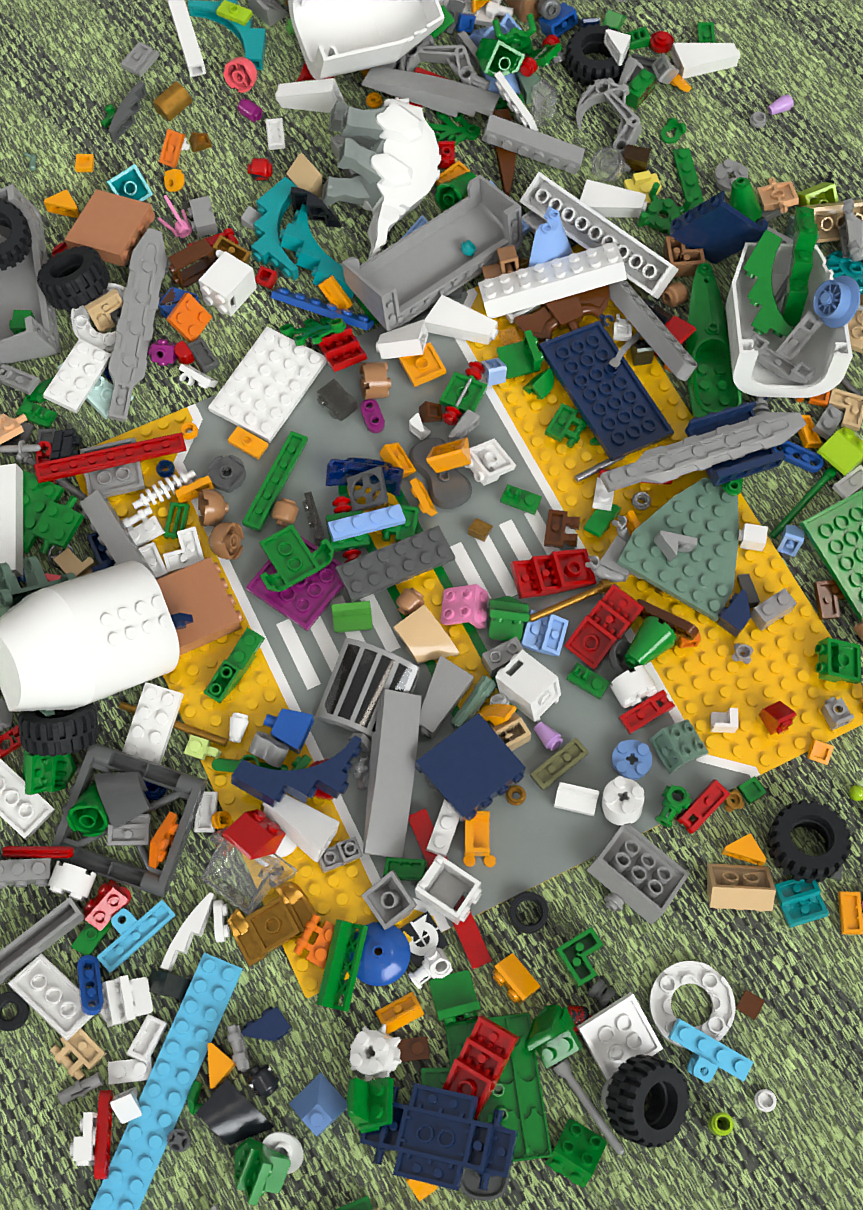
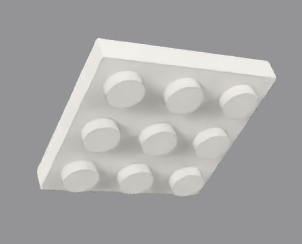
(619, 1034)

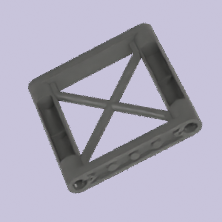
(184, 786)

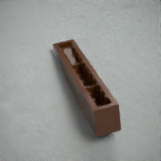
(505, 158)

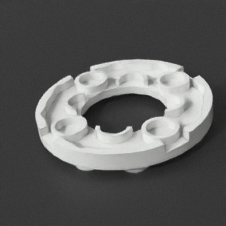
(84, 330)
(692, 973)

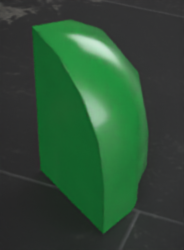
(541, 384)

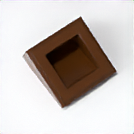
(430, 412)

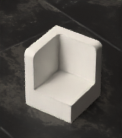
(724, 722)

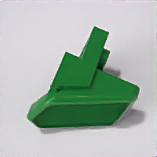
(507, 618)
(47, 772)
(553, 1035)
(370, 1103)
(259, 1169)

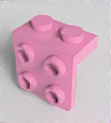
(465, 605)

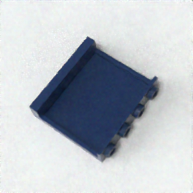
(716, 229)
(741, 467)
(471, 767)

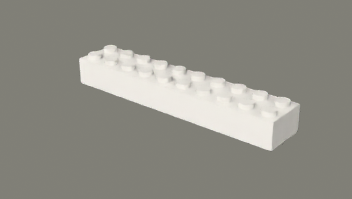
(593, 230)

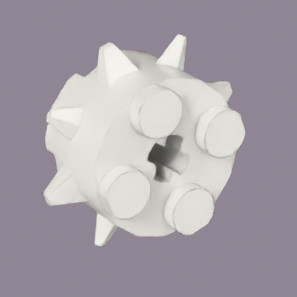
(374, 1053)

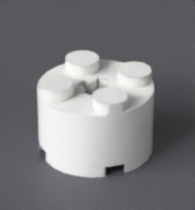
(633, 687)
(622, 801)
(71, 880)

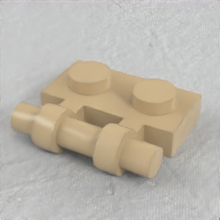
(84, 1048)

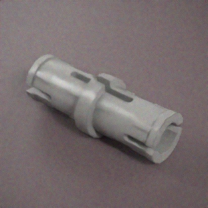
(80, 1088)

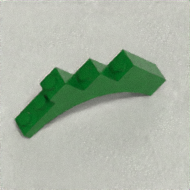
(801, 265)
(761, 266)

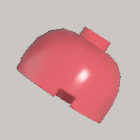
(240, 74)

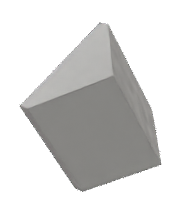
(268, 11)
(389, 900)

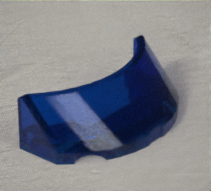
(340, 470)

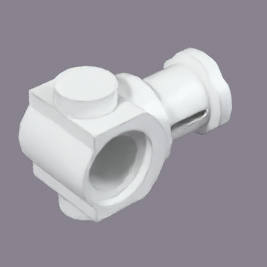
(434, 965)

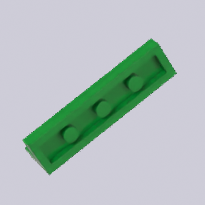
(339, 965)

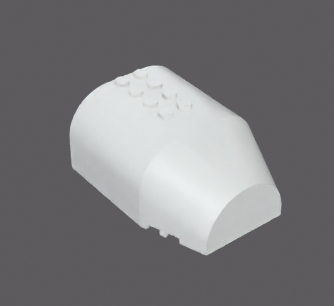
(360, 33)
(826, 351)
(86, 640)

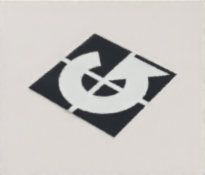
(424, 936)

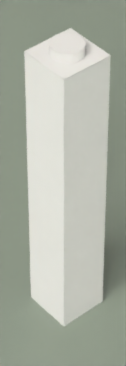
(187, 37)
(11, 517)

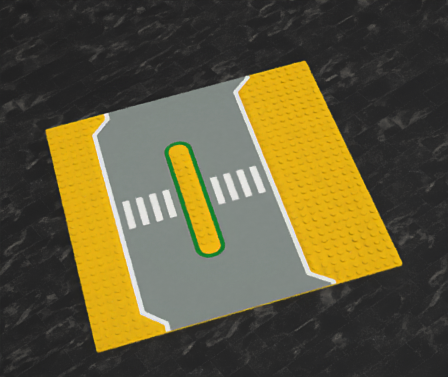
(295, 665)

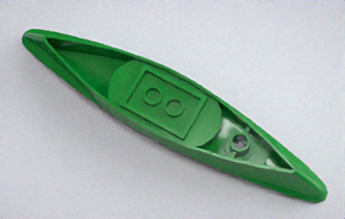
(711, 382)

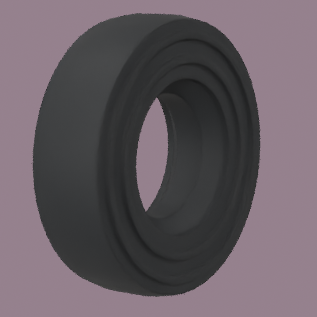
(22, 1011)

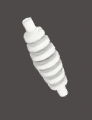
(164, 489)

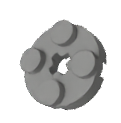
(729, 167)

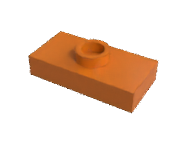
(172, 148)

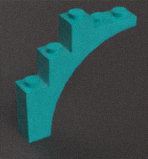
(252, 39)
(272, 209)
(310, 255)

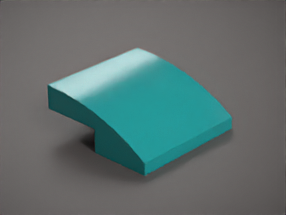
(800, 902)

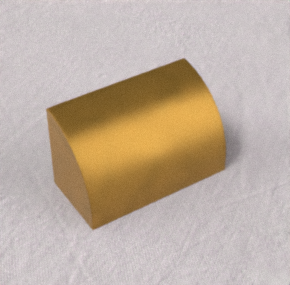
(172, 101)

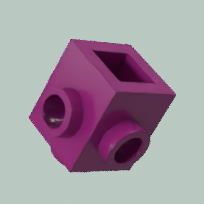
(162, 352)

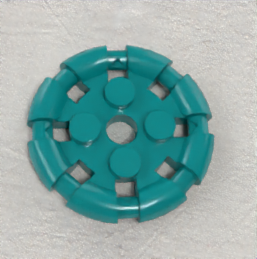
(845, 267)

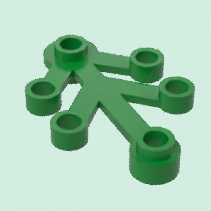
(467, 131)
(312, 330)

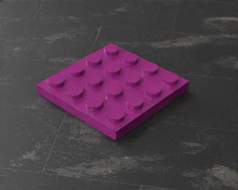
(304, 600)

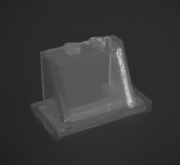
(241, 879)

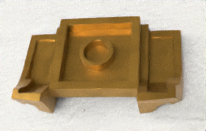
(272, 923)

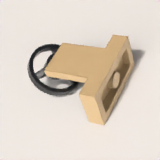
(70, 563)

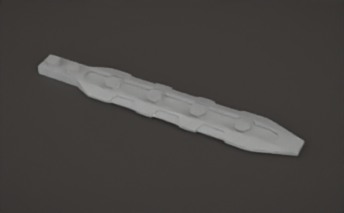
(136, 321)
(705, 450)

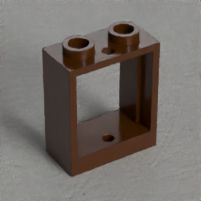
(187, 256)

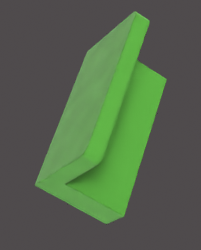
(352, 616)

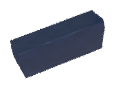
(98, 549)

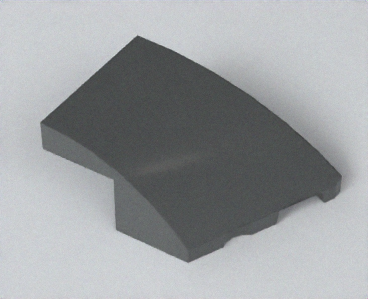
(122, 796)

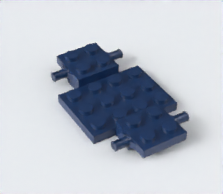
(441, 1138)

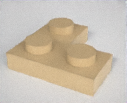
(101, 308)
(851, 405)

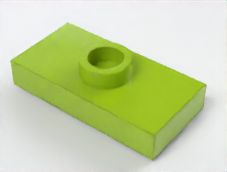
(234, 12)

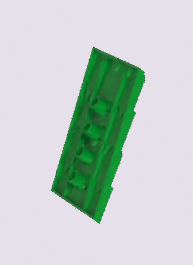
(517, 1089)

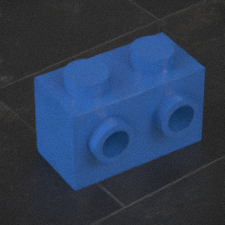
(563, 22)

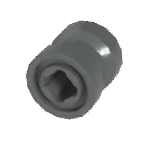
(601, 992)

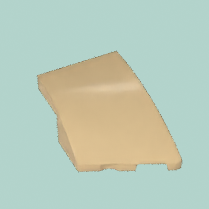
(425, 636)

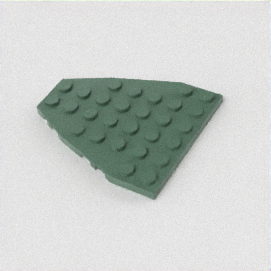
(705, 574)

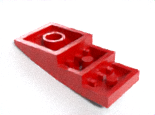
(341, 349)
(552, 573)
(604, 626)
(481, 1061)

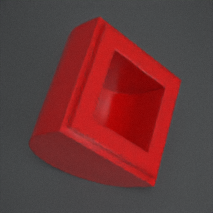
(266, 277)
(183, 353)

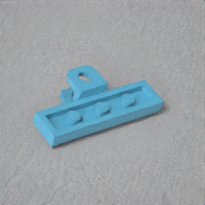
(134, 933)
(708, 1053)

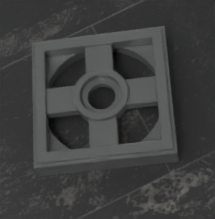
(365, 477)

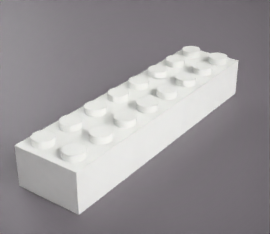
(552, 280)

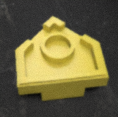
(642, 183)

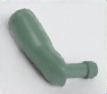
(32, 164)

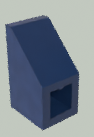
(736, 615)
(269, 1027)

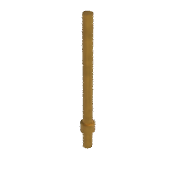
(183, 727)

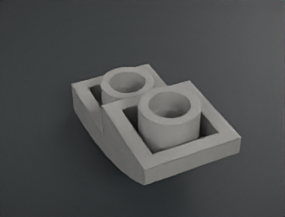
(340, 854)

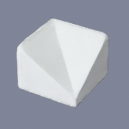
(418, 428)

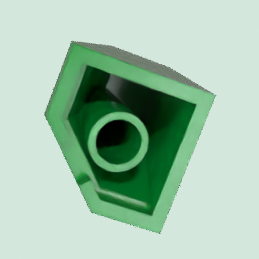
(497, 57)

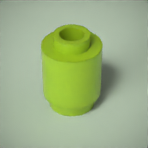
(727, 1124)

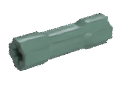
(474, 702)

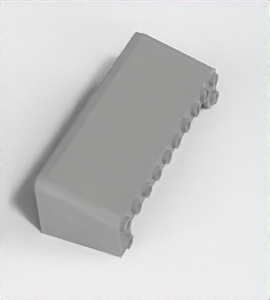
(430, 260)
(21, 292)

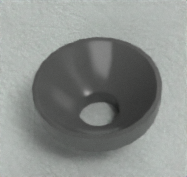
(619, 650)

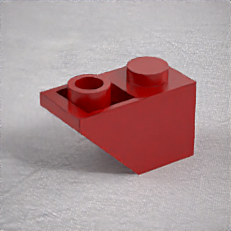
(777, 717)

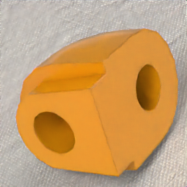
(174, 180)

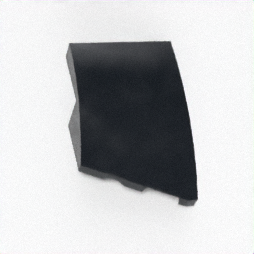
(315, 207)
(232, 1115)

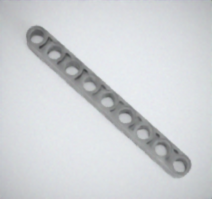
(652, 329)

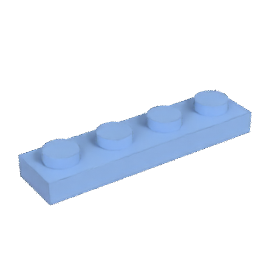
(366, 522)

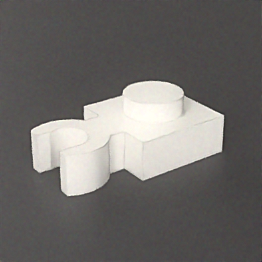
(622, 329)

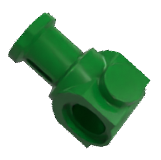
(672, 806)

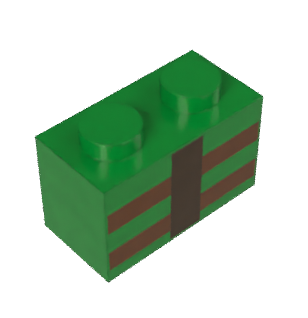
(640, 88)

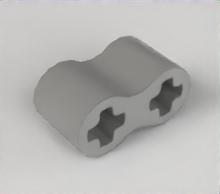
(268, 749)

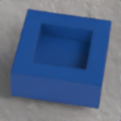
(465, 22)

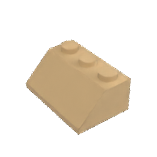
(740, 887)

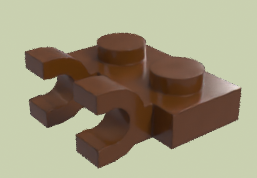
(555, 529)

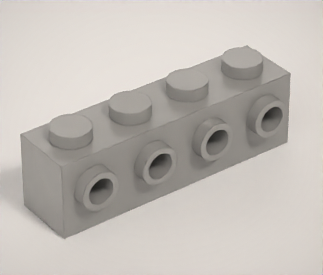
(26, 872)

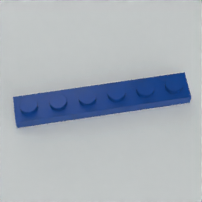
(328, 310)

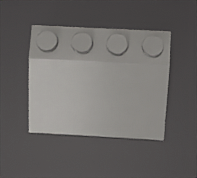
(638, 873)

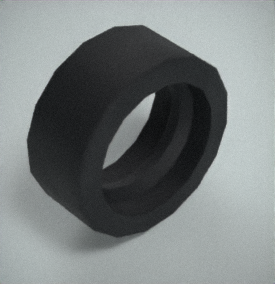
(530, 896)

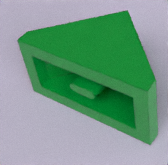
(614, 19)

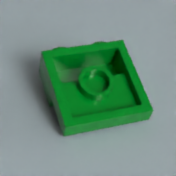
(838, 661)

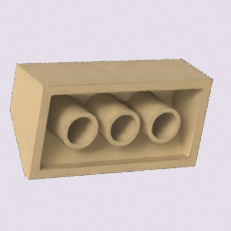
(830, 218)

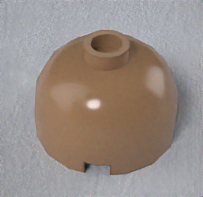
(212, 507)
(226, 540)

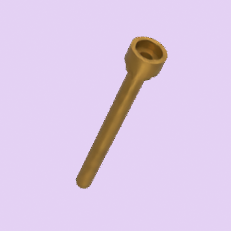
(602, 588)

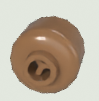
(675, 294)
(285, 512)
(409, 601)

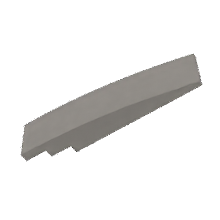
(432, 91)
(391, 773)

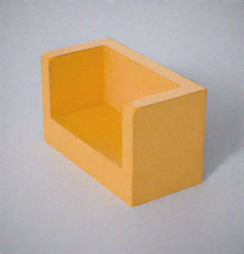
(477, 835)

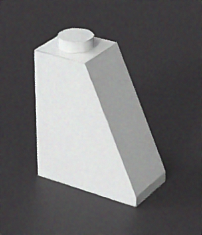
(403, 341)

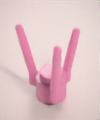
(182, 228)

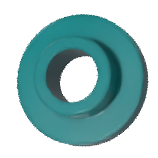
(468, 248)

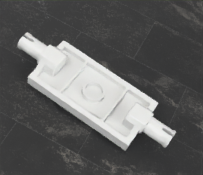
(485, 14)

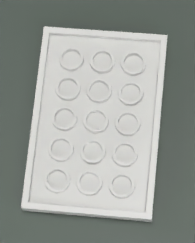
(268, 384)

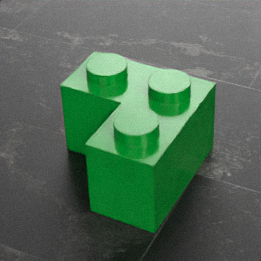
(574, 956)

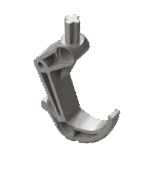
(454, 55)
(626, 134)

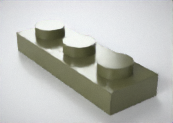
(559, 764)

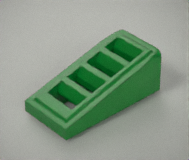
(640, 42)

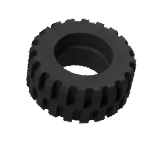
(585, 69)
(20, 238)
(73, 278)
(60, 733)
(824, 822)
(666, 1106)

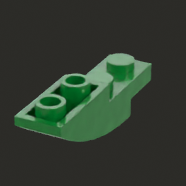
(235, 666)

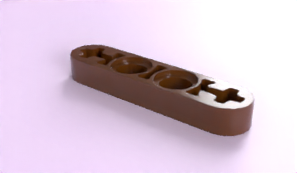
(678, 625)

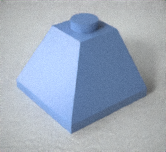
(319, 1104)

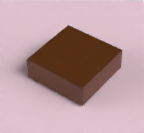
(750, 1004)

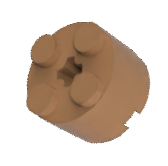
(374, 380)

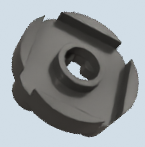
(230, 482)

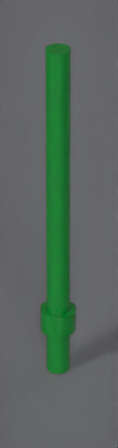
(827, 476)

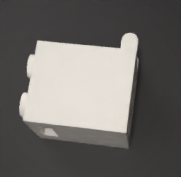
(227, 283)
(528, 685)
(444, 886)

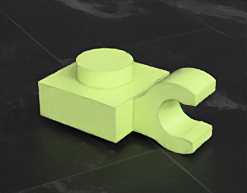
(200, 747)

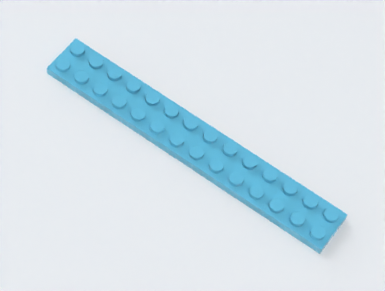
(168, 1085)

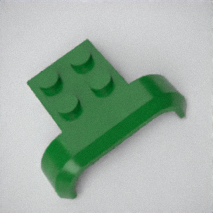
(292, 558)

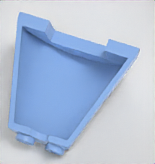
(550, 240)

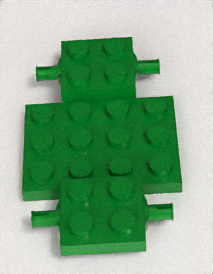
(45, 517)

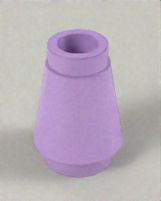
(781, 105)
(548, 736)

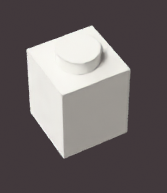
(753, 537)

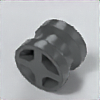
(175, 1141)

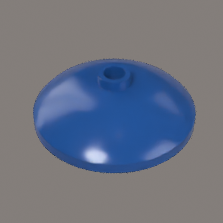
(391, 964)

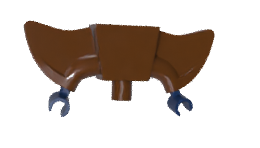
(566, 313)

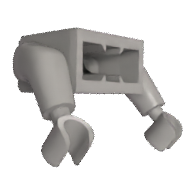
(851, 233)
(607, 566)

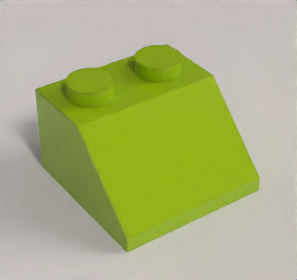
(818, 194)
(843, 450)

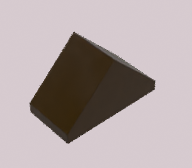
(637, 157)

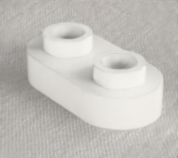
(221, 929)

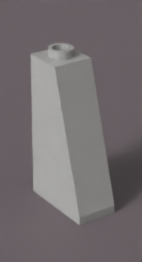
(443, 695)

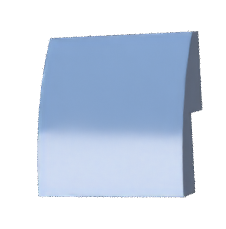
(544, 634)

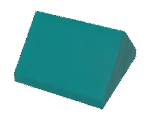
(130, 184)

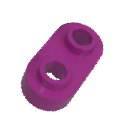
(372, 414)

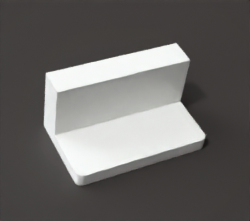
(576, 799)

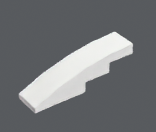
(193, 925)

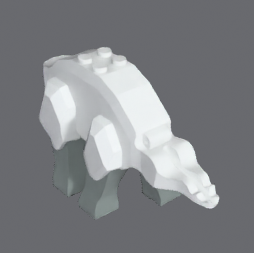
(394, 163)

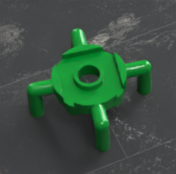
(516, 38)
(665, 206)

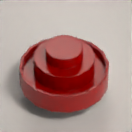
(661, 42)

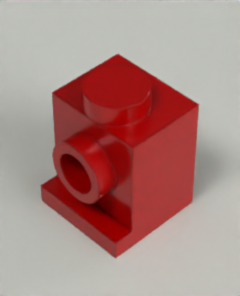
(447, 153)

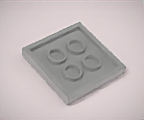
(115, 479)

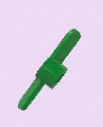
(230, 765)

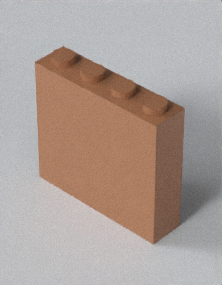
(111, 226)
(203, 594)

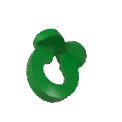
(672, 123)

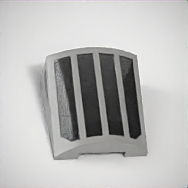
(358, 682)

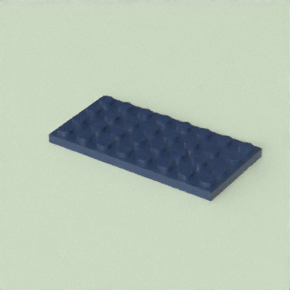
(606, 397)

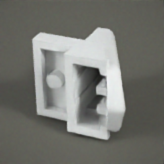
(125, 1000)

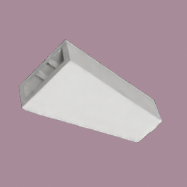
(703, 58)
(309, 95)
(613, 200)
(460, 322)
(303, 825)

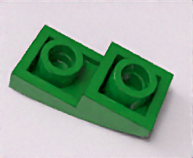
(601, 520)

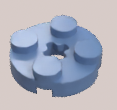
(639, 751)

